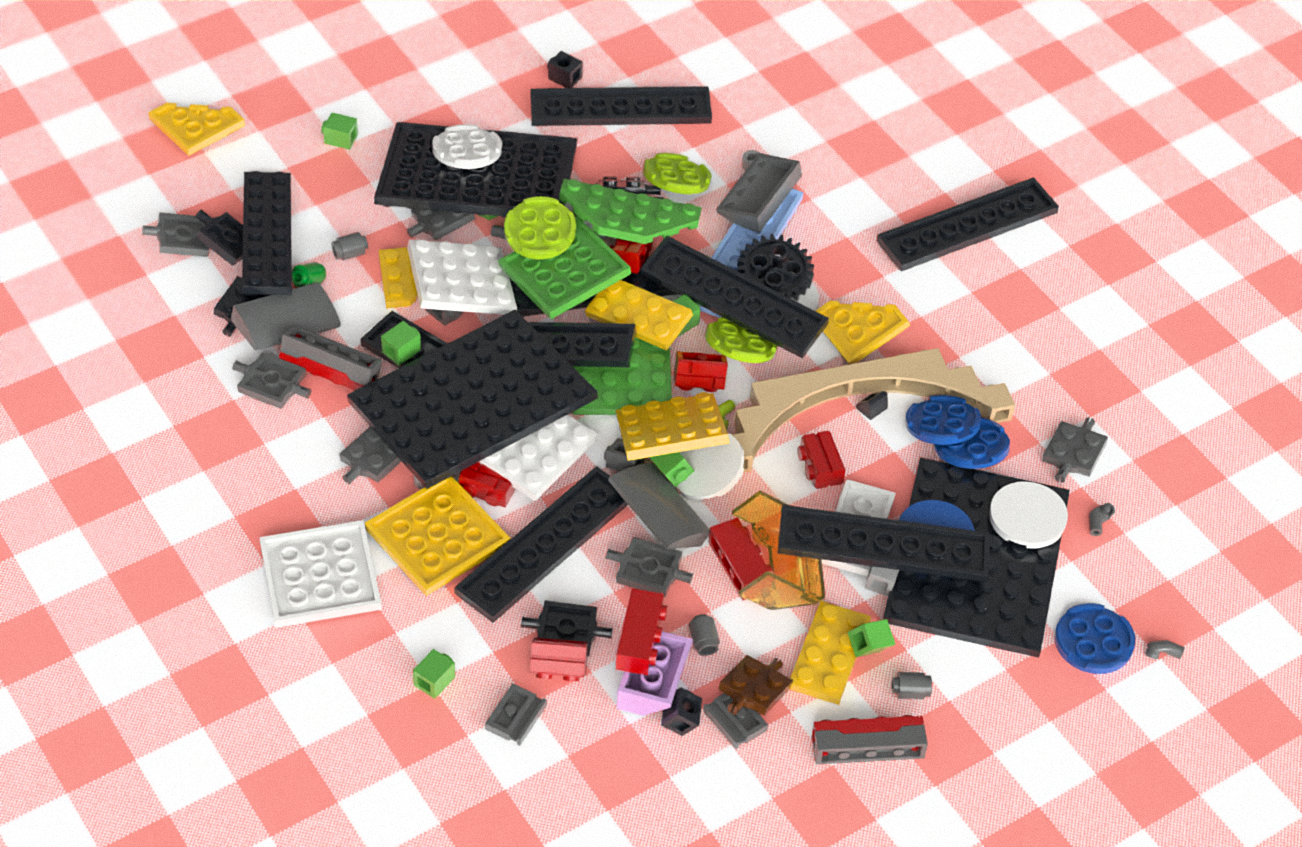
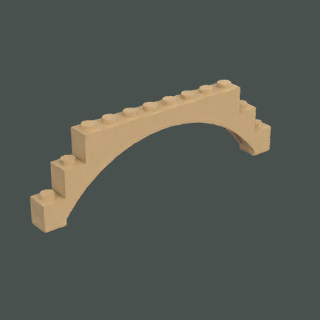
(914, 373)

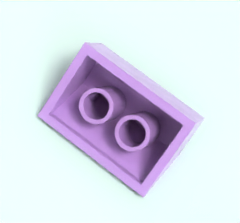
(655, 691)

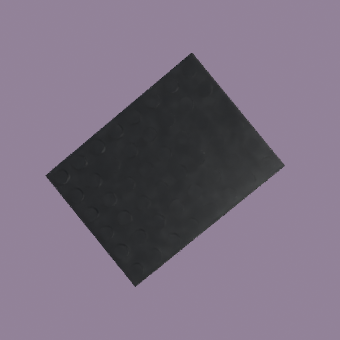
(526, 169)
(471, 398)
(1000, 613)

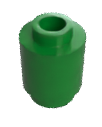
(308, 274)

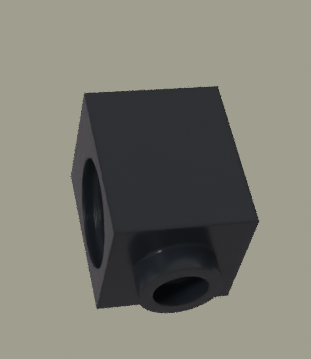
(565, 69)
(684, 712)

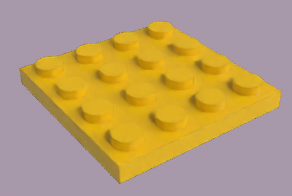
(671, 426)
(437, 534)

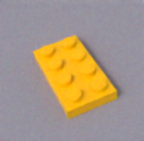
(655, 317)
(827, 653)

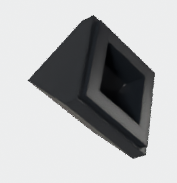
(873, 404)

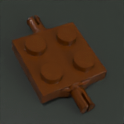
(755, 685)

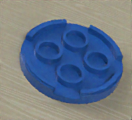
(943, 420)
(981, 451)
(937, 513)
(1094, 639)

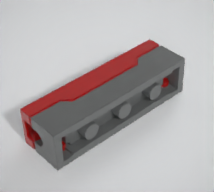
(329, 358)
(869, 739)

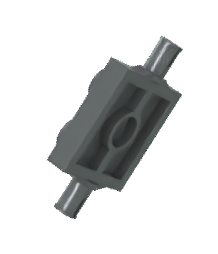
(437, 222)
(178, 234)
(271, 380)
(1075, 449)
(368, 457)
(649, 566)

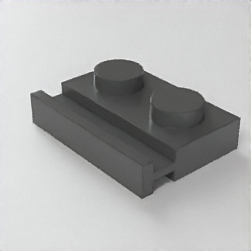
(515, 714)
(736, 728)

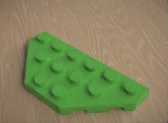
(628, 214)

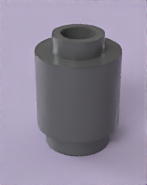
(349, 246)
(704, 634)
(912, 685)

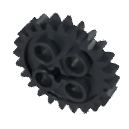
(778, 268)

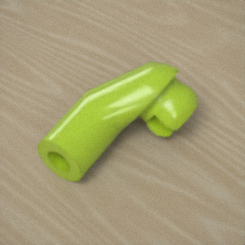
(725, 408)

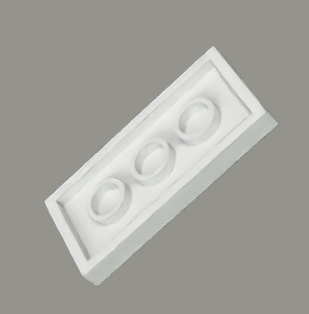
(865, 501)

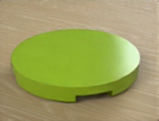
(677, 174)
(540, 228)
(738, 342)

